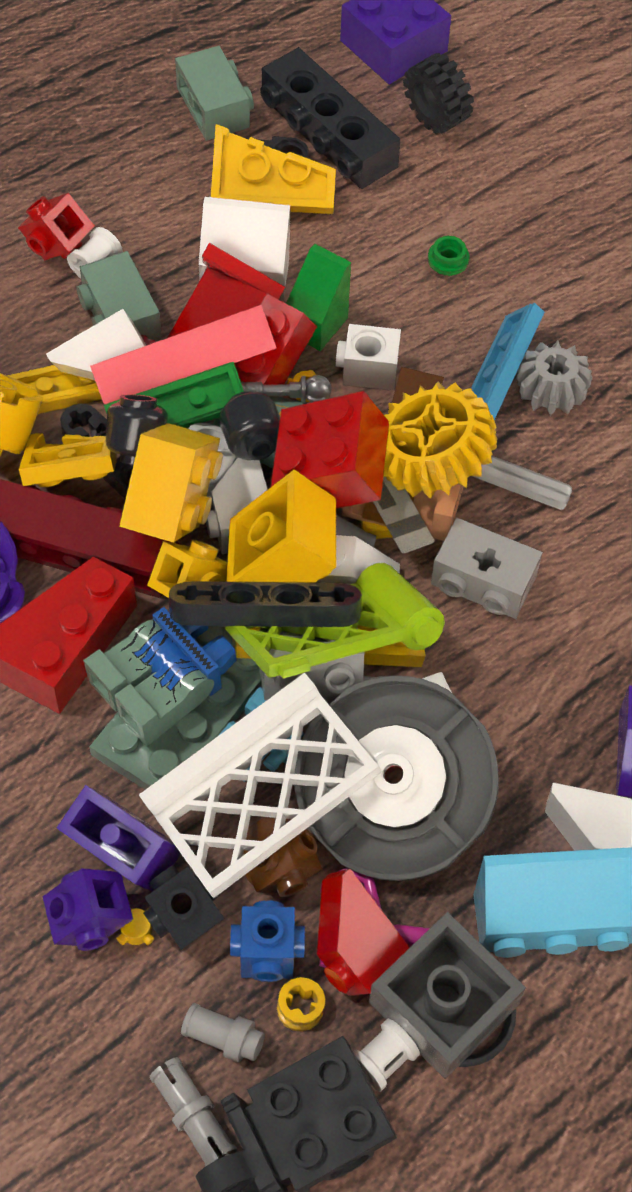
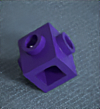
(87, 908)

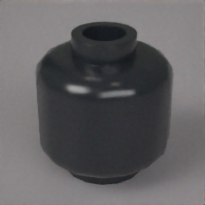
(128, 421)
(250, 425)

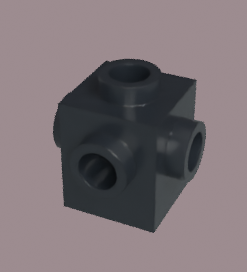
(187, 926)

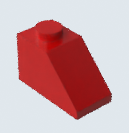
(354, 935)

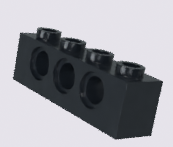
(330, 118)

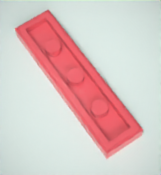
(184, 354)

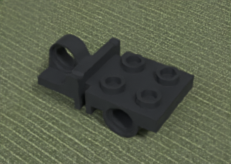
(302, 1126)

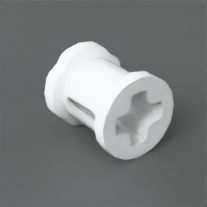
(99, 246)
(386, 1054)

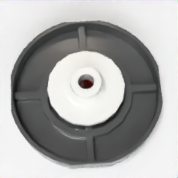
(445, 788)

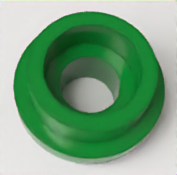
(448, 256)

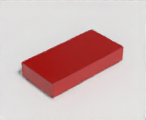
(234, 268)

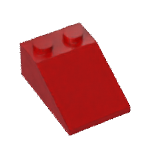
(224, 296)

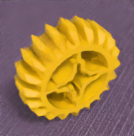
(438, 439)

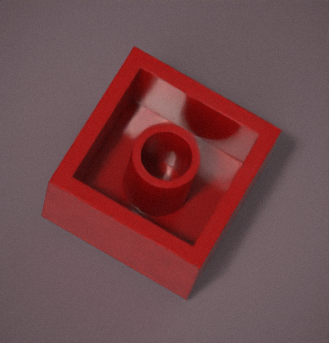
(335, 446)

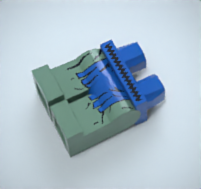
(159, 674)

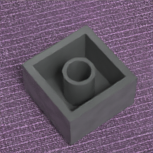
(447, 994)

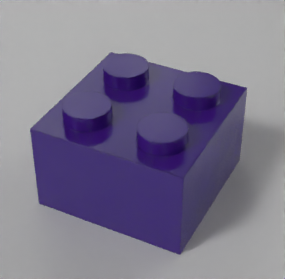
(394, 33)

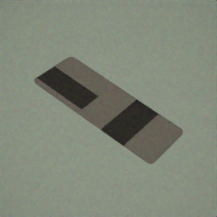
(402, 518)

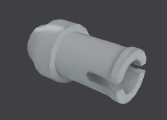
(235, 1037)

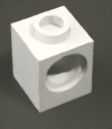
(369, 356)

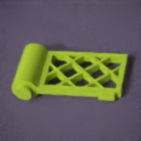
(387, 604)

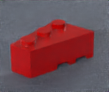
(62, 627)

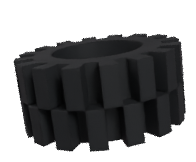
(438, 93)

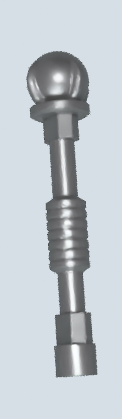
(313, 389)

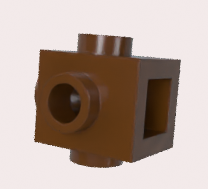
(288, 867)

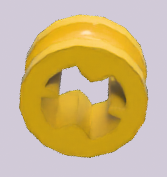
(294, 1018)

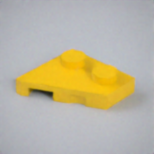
(75, 458)

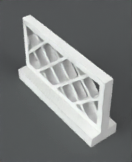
(228, 758)

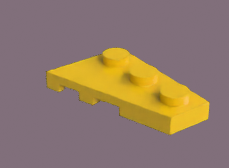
(261, 174)

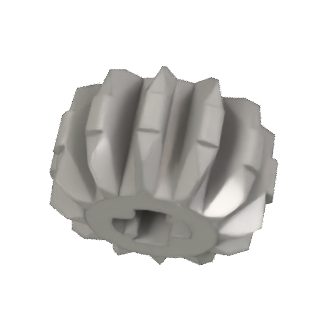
(554, 377)

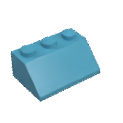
(555, 901)

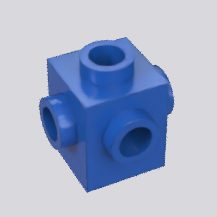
(267, 958)

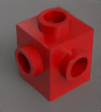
(55, 226)

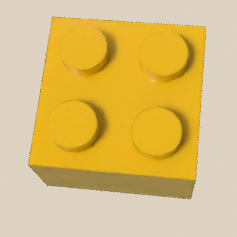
(171, 482)
(284, 534)

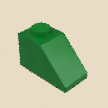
(322, 293)

